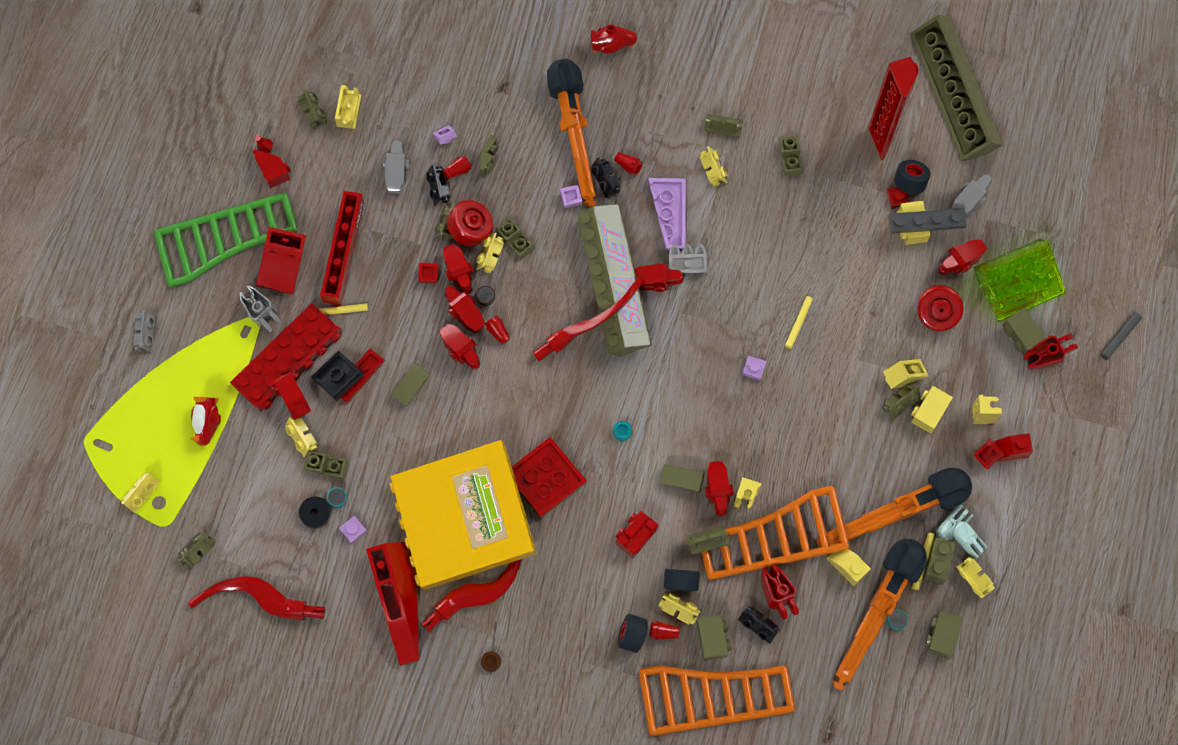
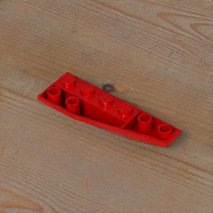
(398, 597)

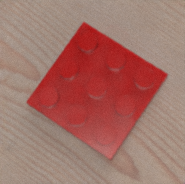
(546, 477)

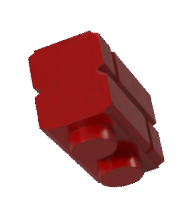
(636, 534)

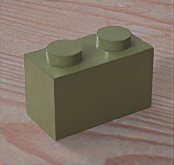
(1023, 331)
(939, 561)
(944, 634)
(712, 637)

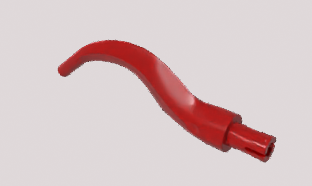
(562, 337)
(471, 595)
(266, 596)

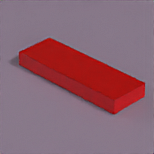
(368, 365)

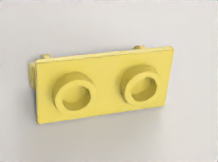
(718, 172)
(485, 259)
(303, 442)
(143, 489)
(981, 584)
(673, 603)

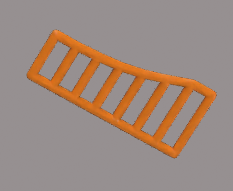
(787, 556)
(705, 676)

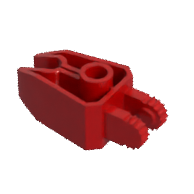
(962, 257)
(457, 268)
(658, 277)
(464, 309)
(460, 346)
(1049, 352)
(718, 487)
(779, 591)

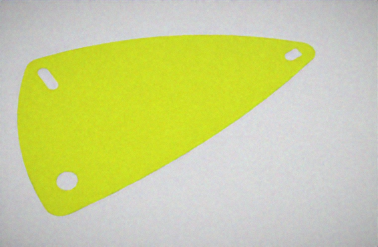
(154, 423)

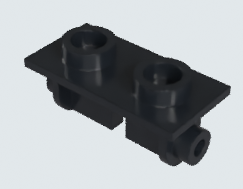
(601, 170)
(436, 178)
(765, 630)

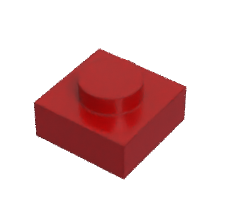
(897, 197)
(428, 273)

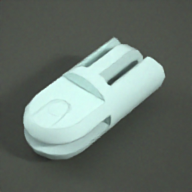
(944, 530)
(968, 539)

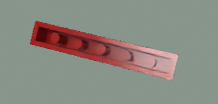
(342, 248)

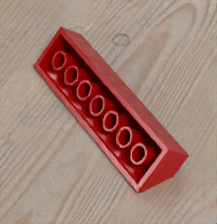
(892, 103)

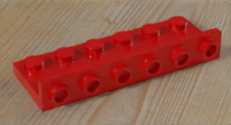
(289, 352)

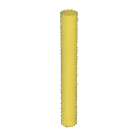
(344, 309)
(798, 323)
(927, 545)

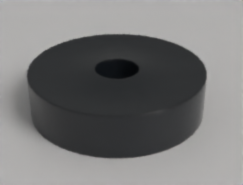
(311, 504)

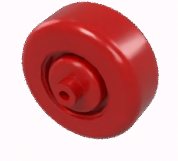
(470, 223)
(940, 308)

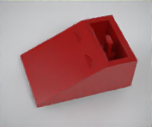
(280, 260)

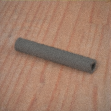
(1121, 336)

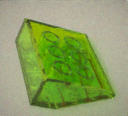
(1020, 279)

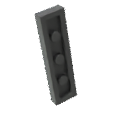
(927, 220)

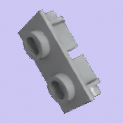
(145, 323)

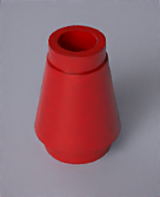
(628, 163)
(457, 168)
(497, 329)
(663, 631)

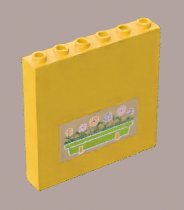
(462, 515)

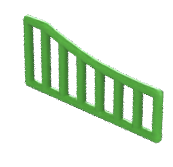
(223, 255)

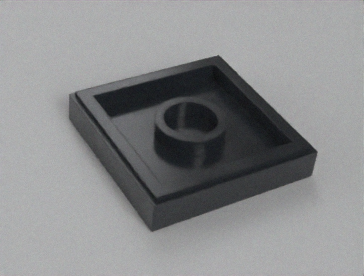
(337, 376)

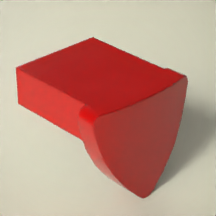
(989, 453)

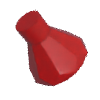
(263, 144)

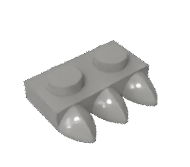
(688, 261)

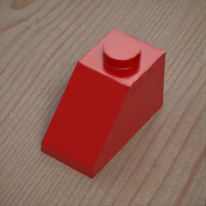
(272, 168)
(292, 395)
(1015, 447)

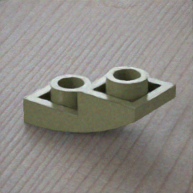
(790, 155)
(487, 161)
(515, 238)
(410, 384)
(326, 465)
(682, 478)

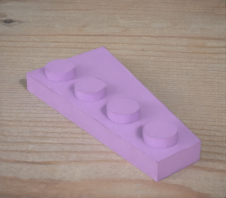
(669, 202)

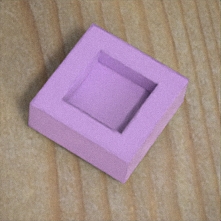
(445, 135)
(571, 196)
(754, 368)
(353, 529)

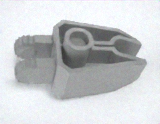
(395, 168)
(973, 195)
(260, 308)

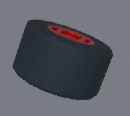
(912, 176)
(681, 579)
(632, 633)

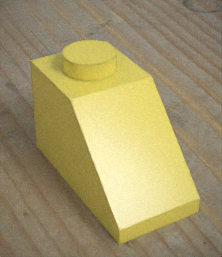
(905, 373)
(849, 565)

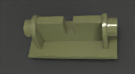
(309, 102)
(723, 125)
(441, 227)
(908, 396)
(708, 540)
(190, 555)

